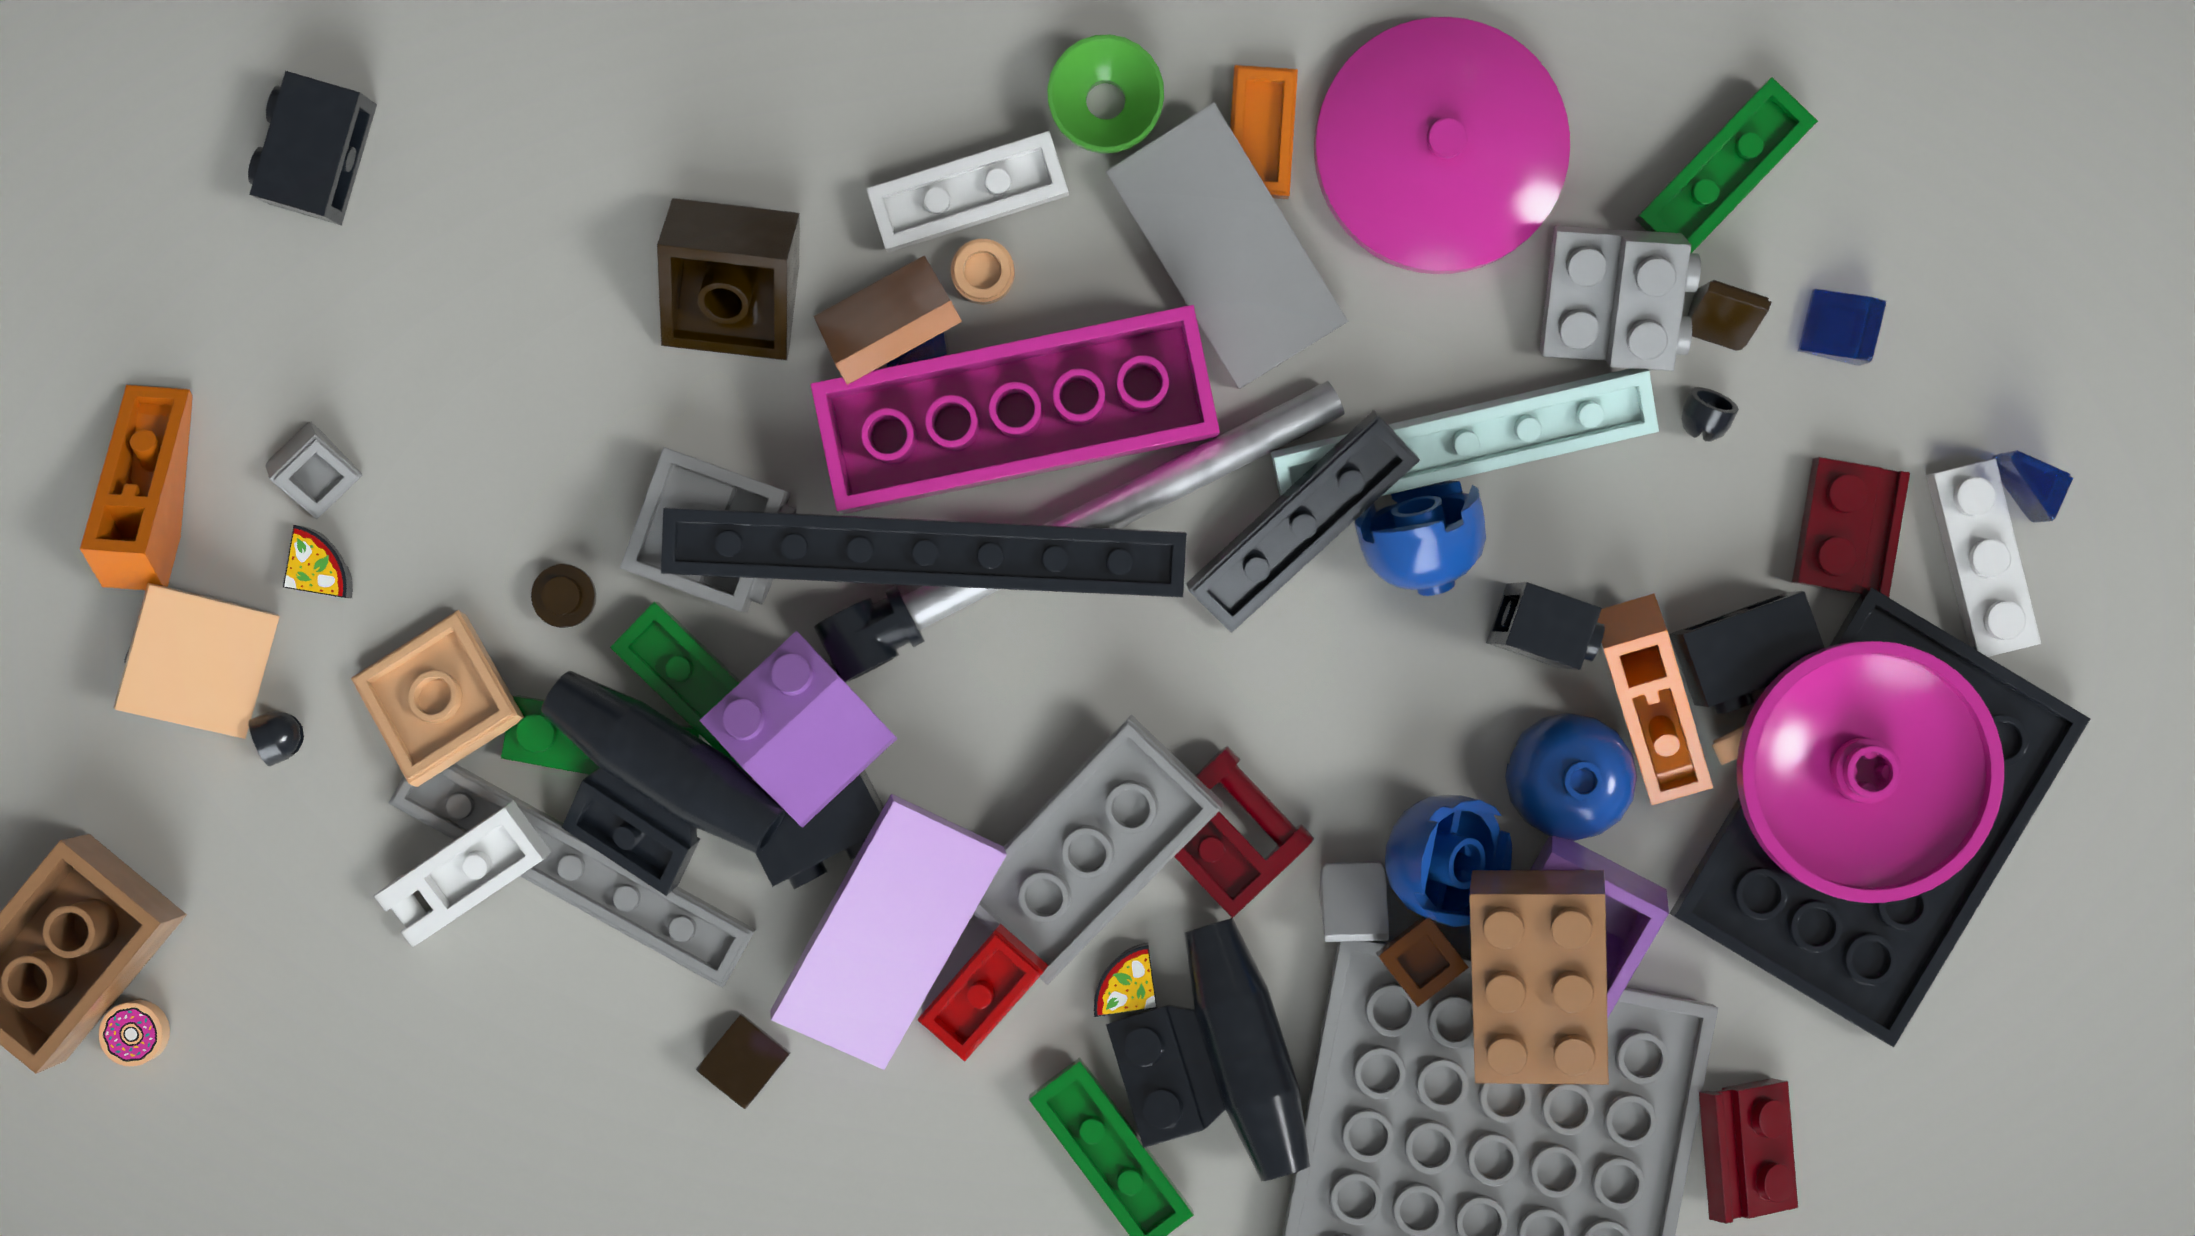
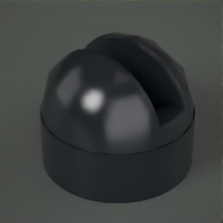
(1708, 414)
(276, 736)

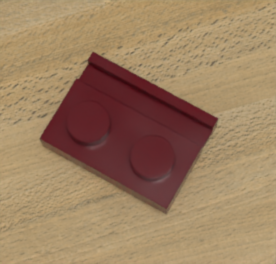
(1850, 526)
(1748, 1150)

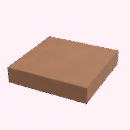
(886, 319)

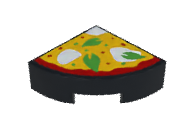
(316, 565)
(1126, 984)

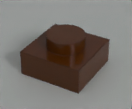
(1422, 960)

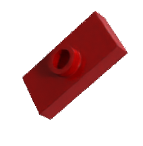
(982, 992)

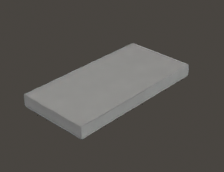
(1226, 245)
(1095, 845)

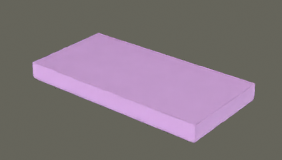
(887, 932)

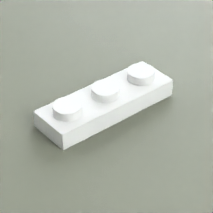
(968, 191)
(1983, 558)

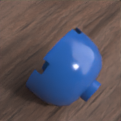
(1425, 537)
(1571, 776)
(1437, 849)

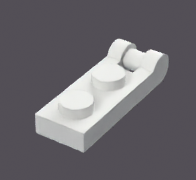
(464, 873)

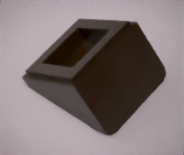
(1726, 314)
(743, 1061)

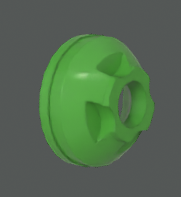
(1114, 62)

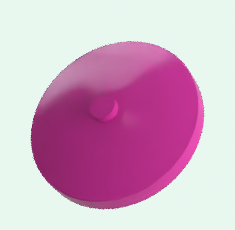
(1441, 145)
(1870, 771)

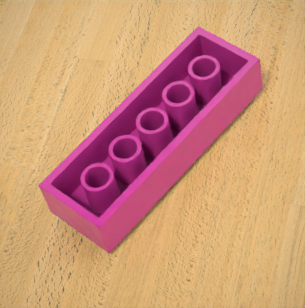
(1016, 410)

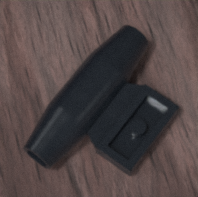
(652, 785)
(1221, 1056)

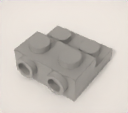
(1619, 297)
(695, 484)

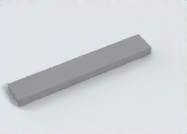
(672, 925)

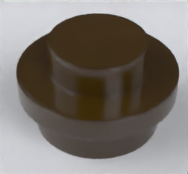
(563, 595)

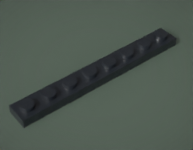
(922, 552)

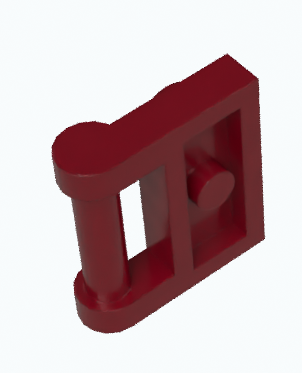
(1222, 856)

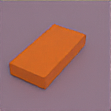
(1264, 122)

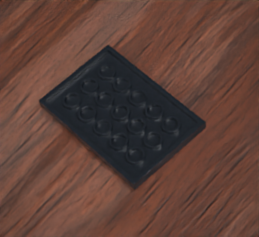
(1881, 957)

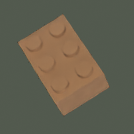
(74, 947)
(1539, 976)

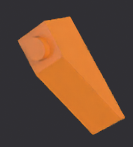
(141, 490)
(1653, 700)

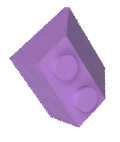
(798, 729)
(1633, 908)

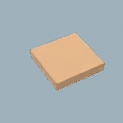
(196, 661)
(437, 698)

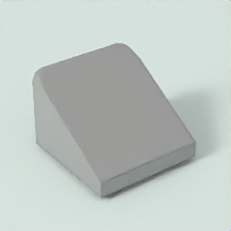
(312, 470)
(1354, 901)

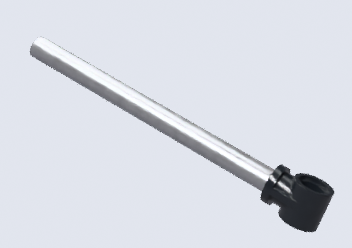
(871, 633)

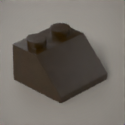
(728, 278)

